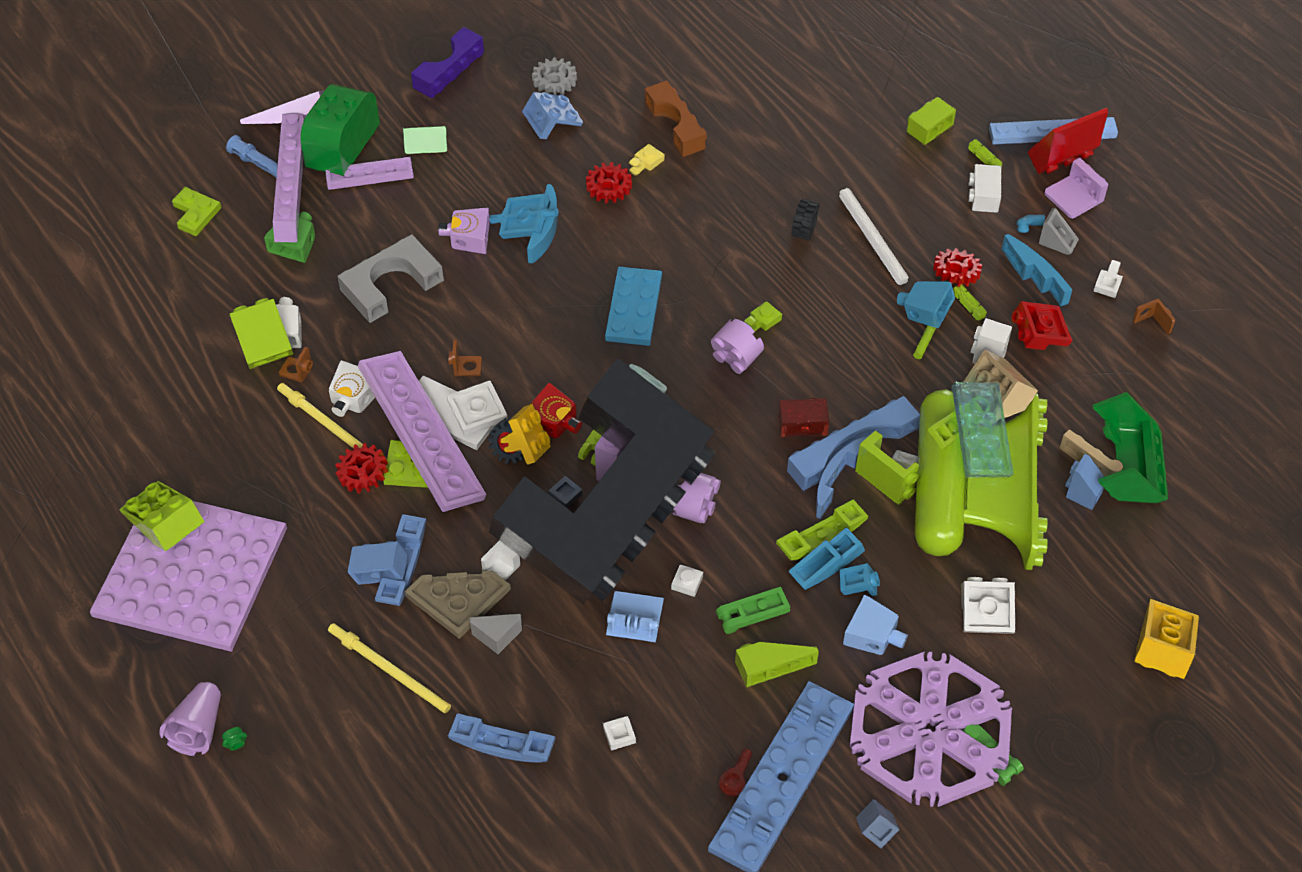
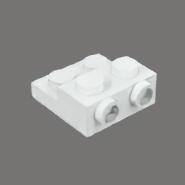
(988, 606)

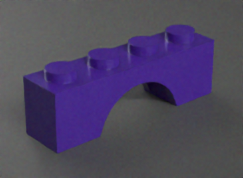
(434, 76)

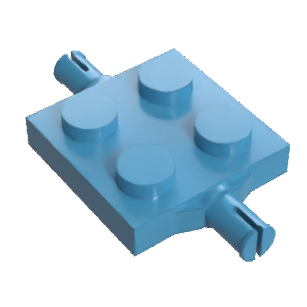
(524, 216)

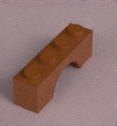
(664, 101)

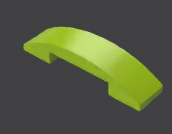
(945, 430)
(800, 544)

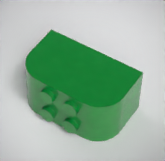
(338, 128)

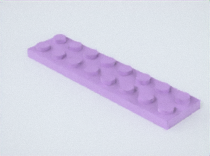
(422, 431)

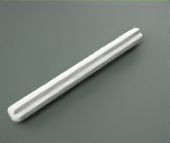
(874, 237)

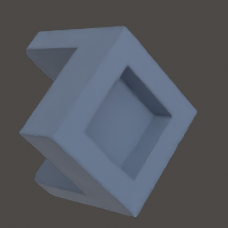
(877, 823)

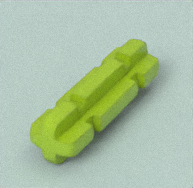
(983, 153)
(969, 302)

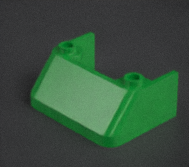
(1138, 449)

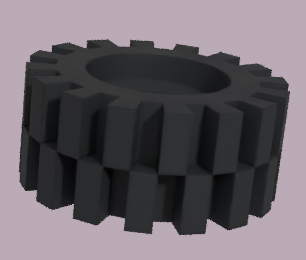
(805, 219)

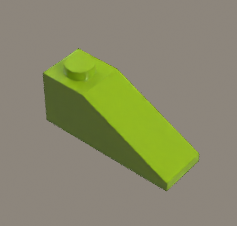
(770, 660)

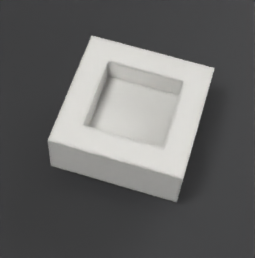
(687, 580)
(619, 733)

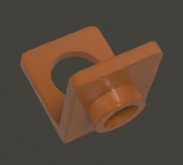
(1159, 312)
(459, 361)
(303, 366)

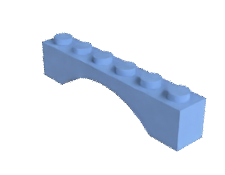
(891, 421)

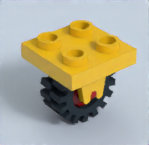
(520, 437)

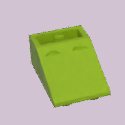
(162, 515)

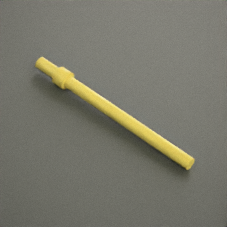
(298, 400)
(352, 641)

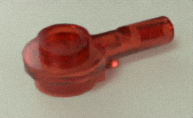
(732, 781)

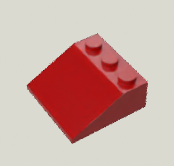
(1069, 143)

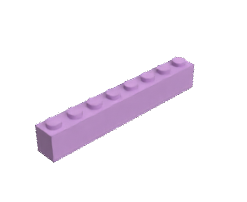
(288, 179)

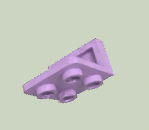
(1078, 191)

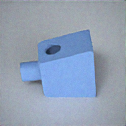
(873, 628)

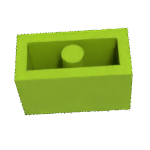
(931, 120)

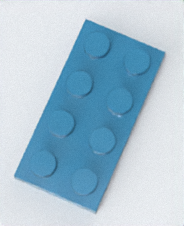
(633, 306)

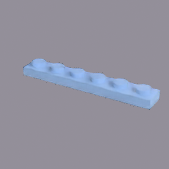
(1036, 130)

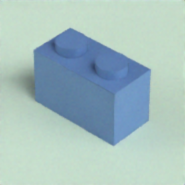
(377, 561)

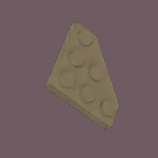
(457, 597)

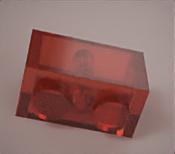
(803, 417)

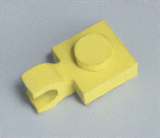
(646, 158)

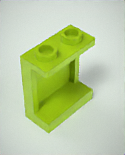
(261, 333)
(885, 472)

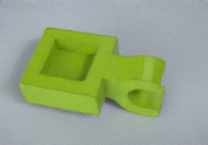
(764, 317)

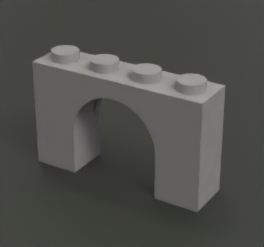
(404, 256)

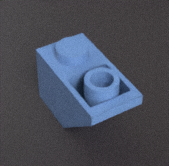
(1084, 483)

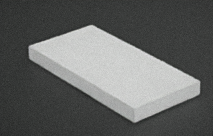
(438, 396)

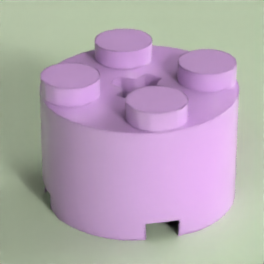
(736, 345)
(698, 498)

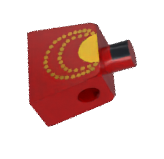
(556, 412)

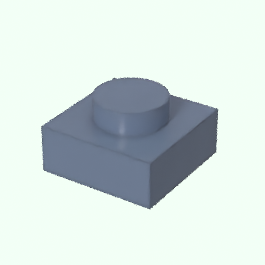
(566, 492)

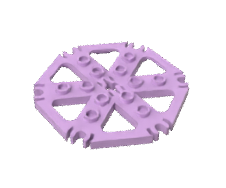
(929, 744)

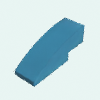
(827, 559)

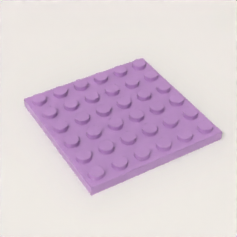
(198, 585)

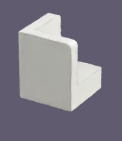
(500, 560)

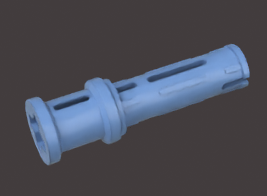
(249, 153)

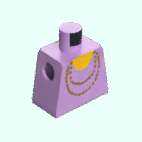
(468, 230)

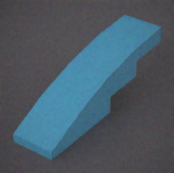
(1033, 266)

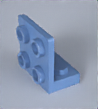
(546, 110)

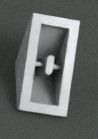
(1057, 233)
(496, 630)

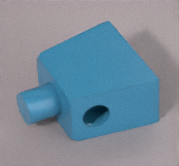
(927, 302)

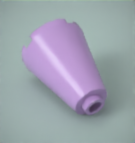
(193, 720)

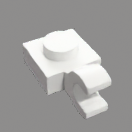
(1109, 281)

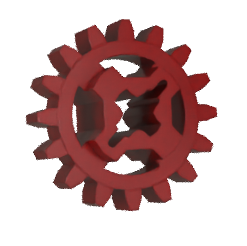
(608, 182)
(957, 267)
(361, 468)

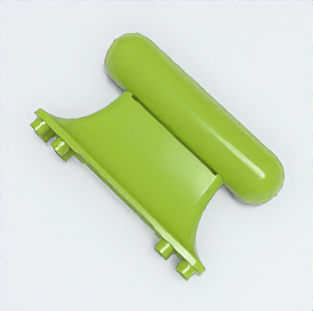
(999, 503)

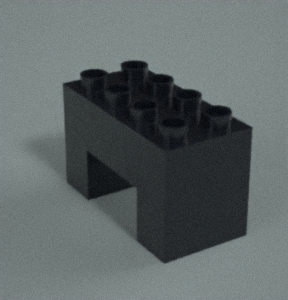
(657, 447)

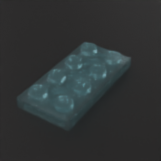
(982, 429)

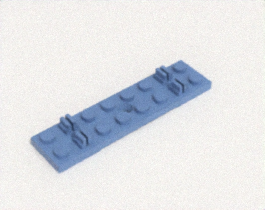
(769, 802)

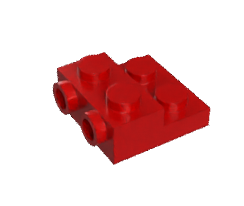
(1041, 325)

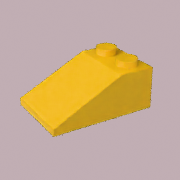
(1167, 639)

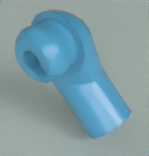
(1029, 220)

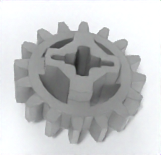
(554, 76)

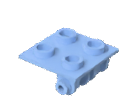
(634, 616)

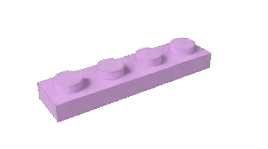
(371, 173)

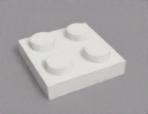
(477, 408)

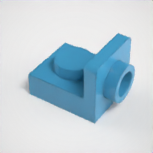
(859, 579)

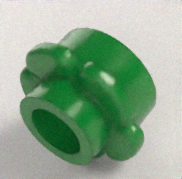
(234, 738)

